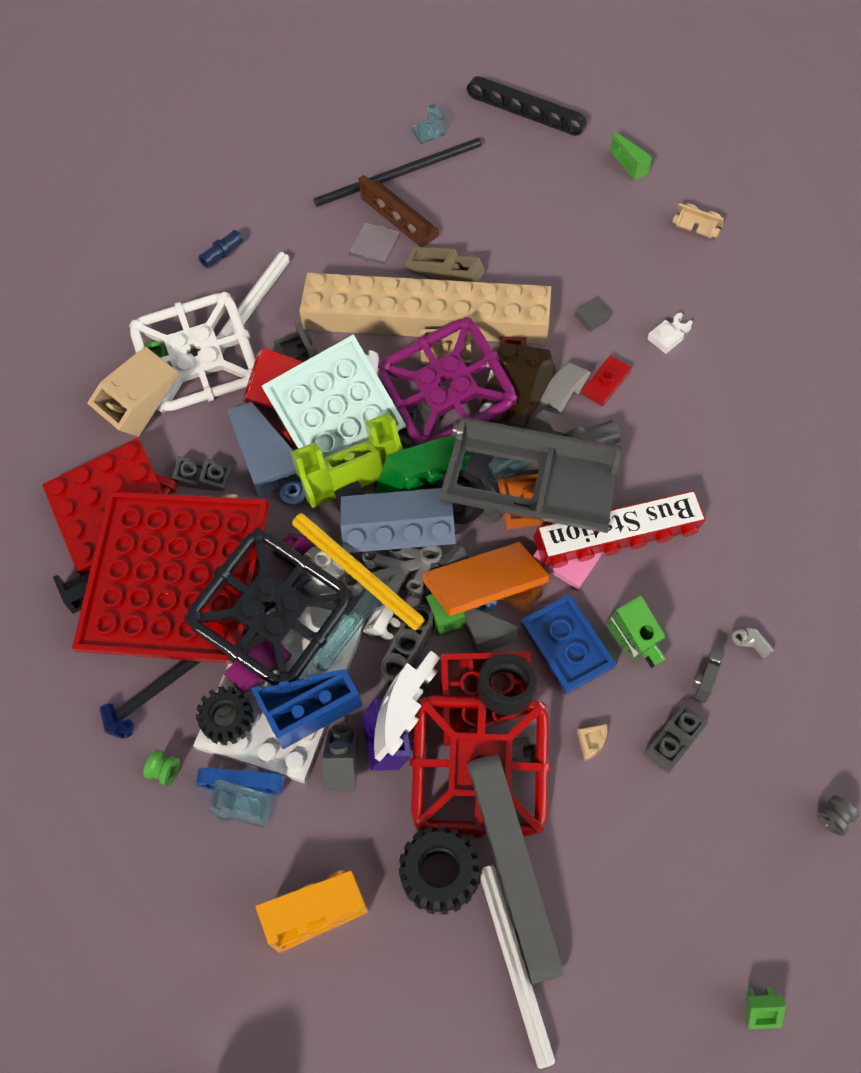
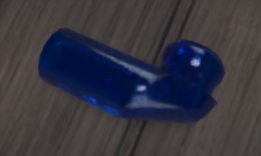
(113, 725)

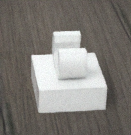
(378, 623)

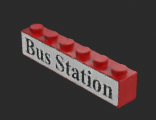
(628, 527)

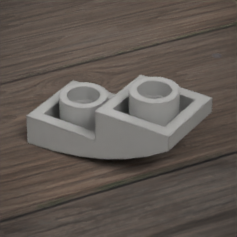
(563, 385)

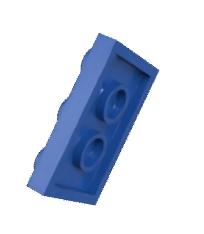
(568, 644)

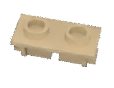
(708, 222)

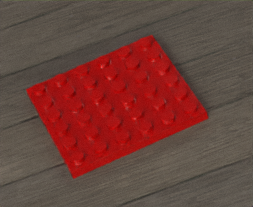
(153, 565)

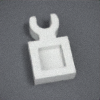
(669, 334)

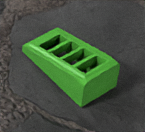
(631, 157)

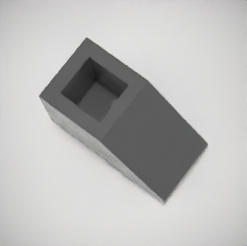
(340, 759)

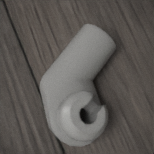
(752, 638)

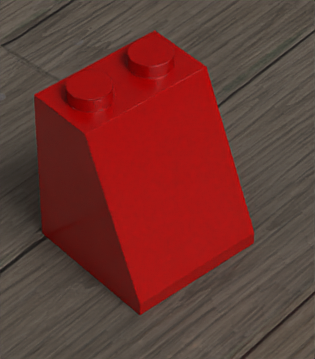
(266, 368)

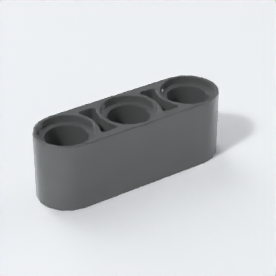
(399, 657)

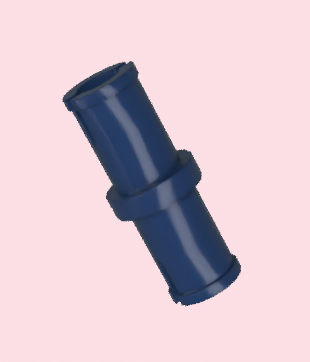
(220, 248)

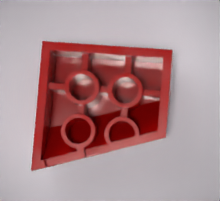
(460, 678)

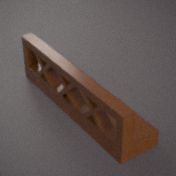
(397, 212)

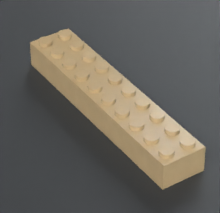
(412, 304)

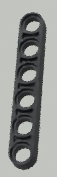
(525, 109)

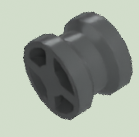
(838, 815)

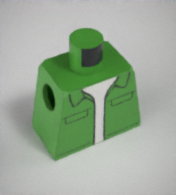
(637, 631)

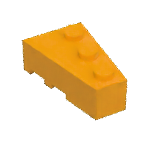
(311, 910)

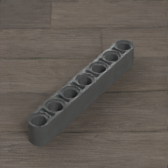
(515, 869)

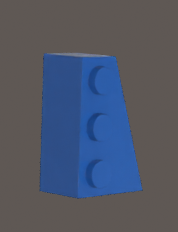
(307, 704)

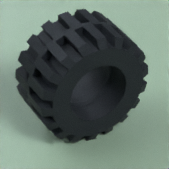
(433, 843)

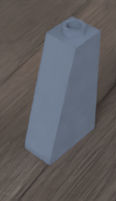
(263, 449)

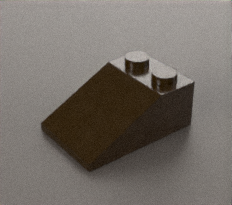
(530, 374)

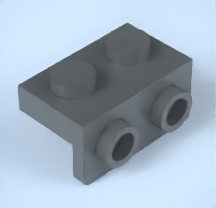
(296, 345)

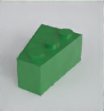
(417, 466)

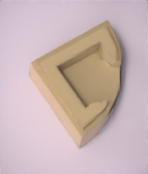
(592, 740)

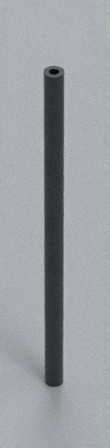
(399, 171)
(183, 668)

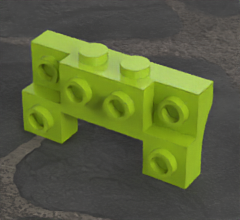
(357, 463)

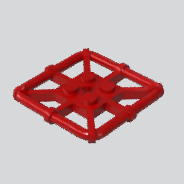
(467, 747)

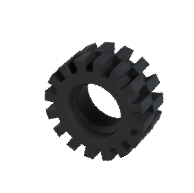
(216, 701)

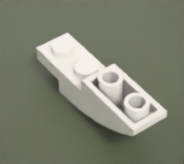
(400, 706)

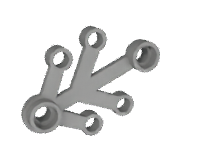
(398, 570)

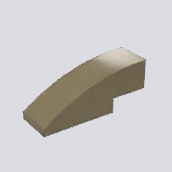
(445, 264)

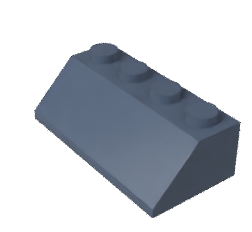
(396, 520)

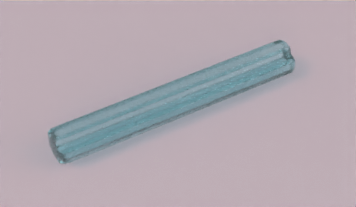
(345, 632)

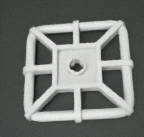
(198, 337)

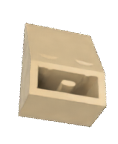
(133, 391)

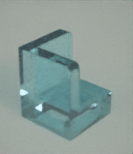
(432, 128)

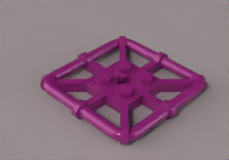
(449, 367)

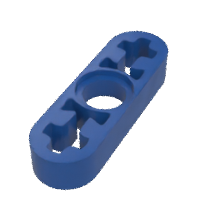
(260, 781)

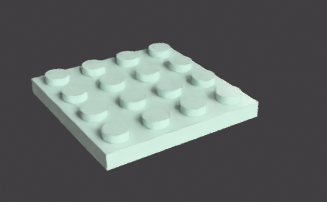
(331, 398)

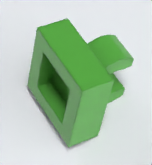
(764, 1010)

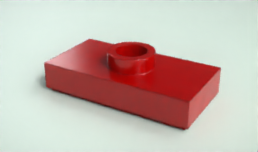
(606, 380)

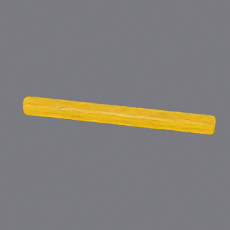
(358, 571)

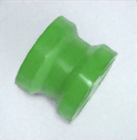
(161, 767)

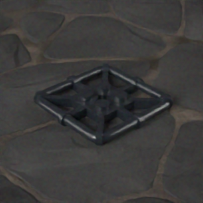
(271, 626)

